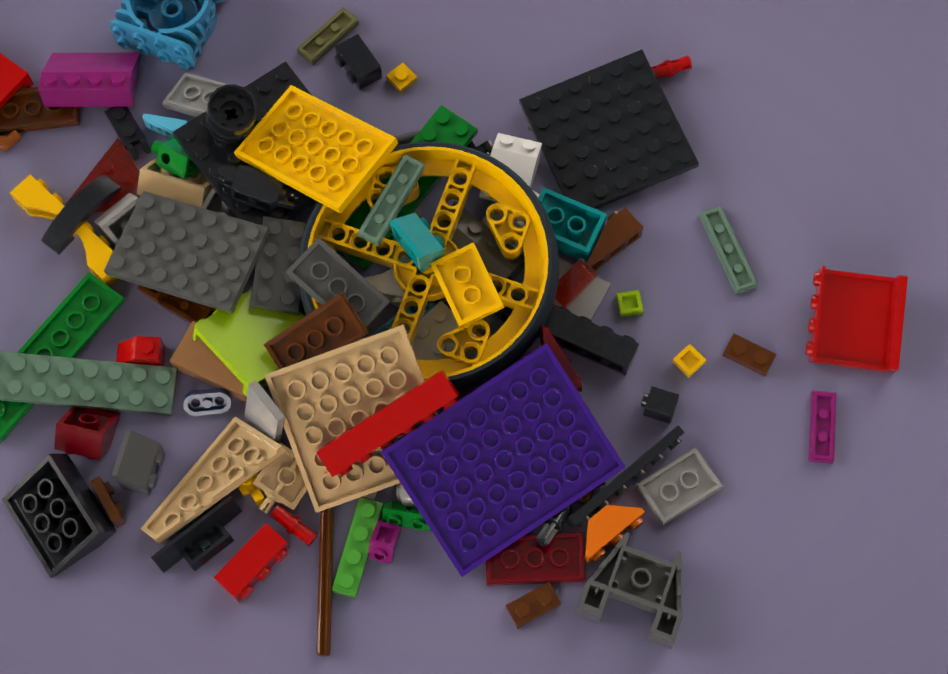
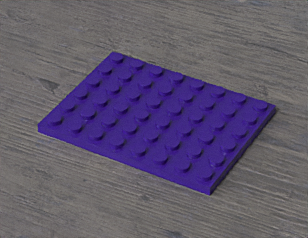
(503, 459)

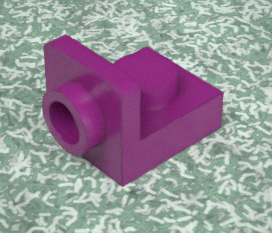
(384, 541)

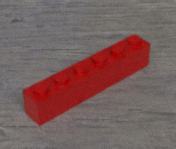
(387, 423)

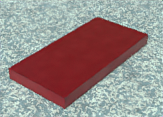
(535, 564)

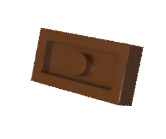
(749, 354)
(105, 492)
(533, 605)

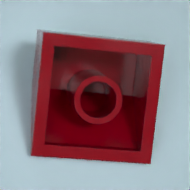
(86, 432)

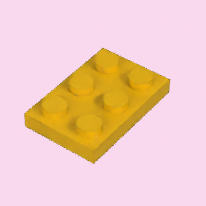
(467, 285)

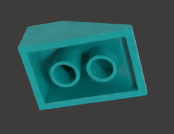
(574, 224)

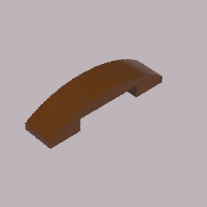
(178, 306)

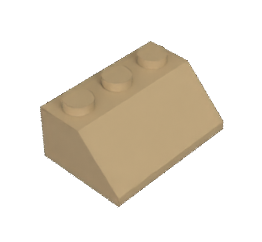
(161, 182)

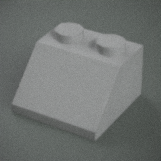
(116, 218)

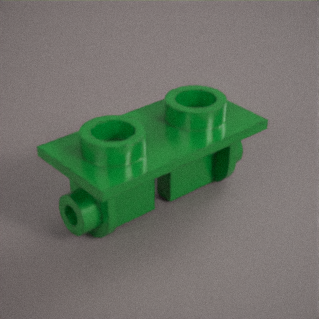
(397, 514)

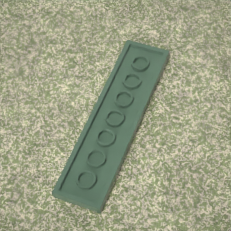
(87, 383)

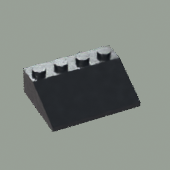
(58, 513)

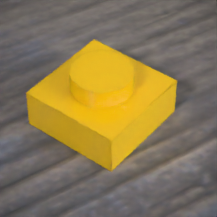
(401, 78)
(689, 360)

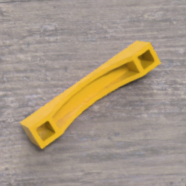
(37, 201)

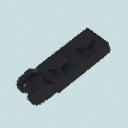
(127, 130)

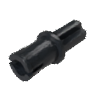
(552, 527)

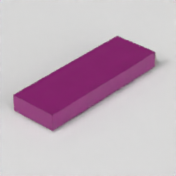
(822, 427)

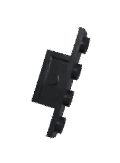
(201, 539)

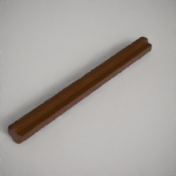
(325, 583)

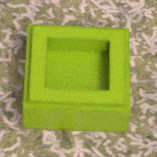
(629, 303)

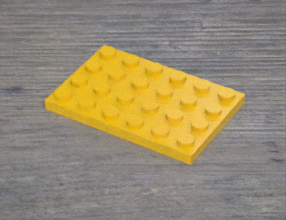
(316, 148)

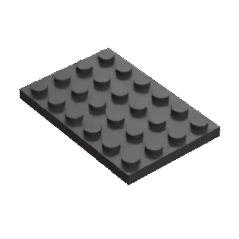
(187, 251)

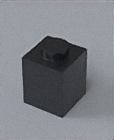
(659, 404)

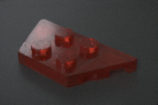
(119, 168)

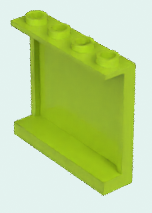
(240, 338)

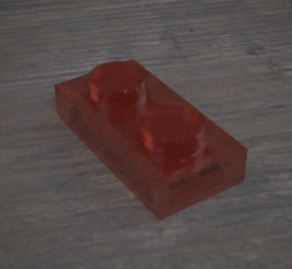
(574, 282)

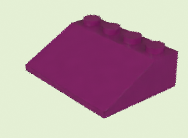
(90, 79)

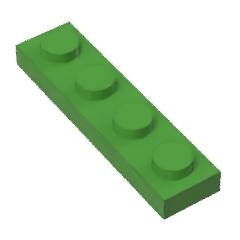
(357, 548)

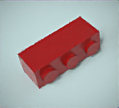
(252, 563)

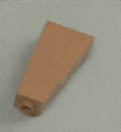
(201, 363)

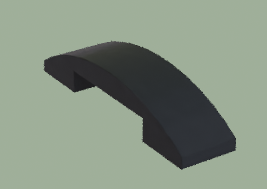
(77, 211)

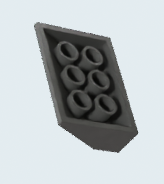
(473, 230)

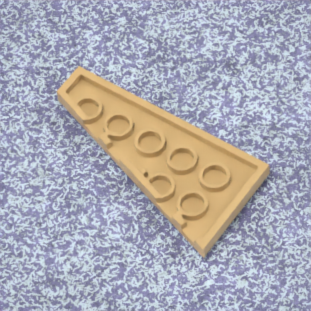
(223, 467)

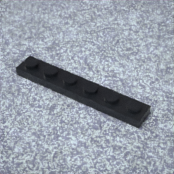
(634, 471)

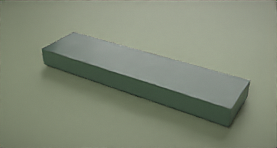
(391, 200)
(728, 250)

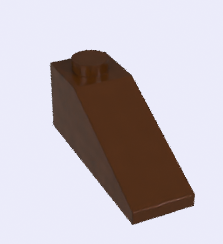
(617, 234)

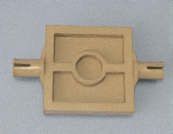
(281, 482)

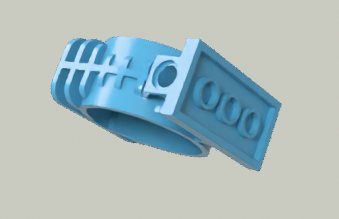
(175, 37)

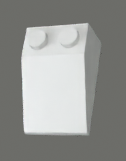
(517, 154)

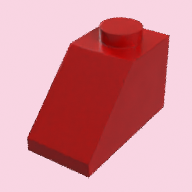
(142, 351)

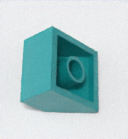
(417, 240)

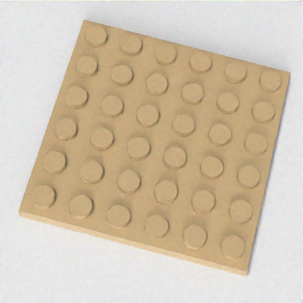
(333, 395)

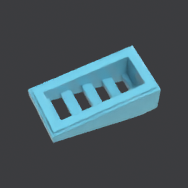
(163, 125)

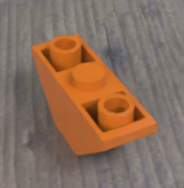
(608, 528)

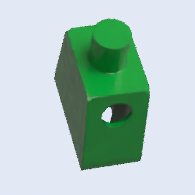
(173, 158)

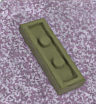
(327, 36)

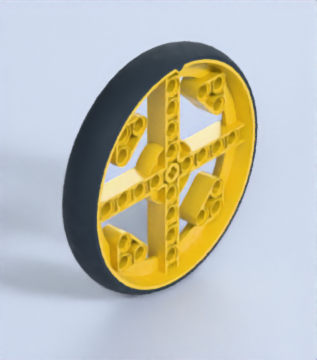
(514, 202)

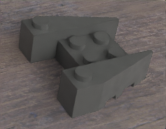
(640, 582)

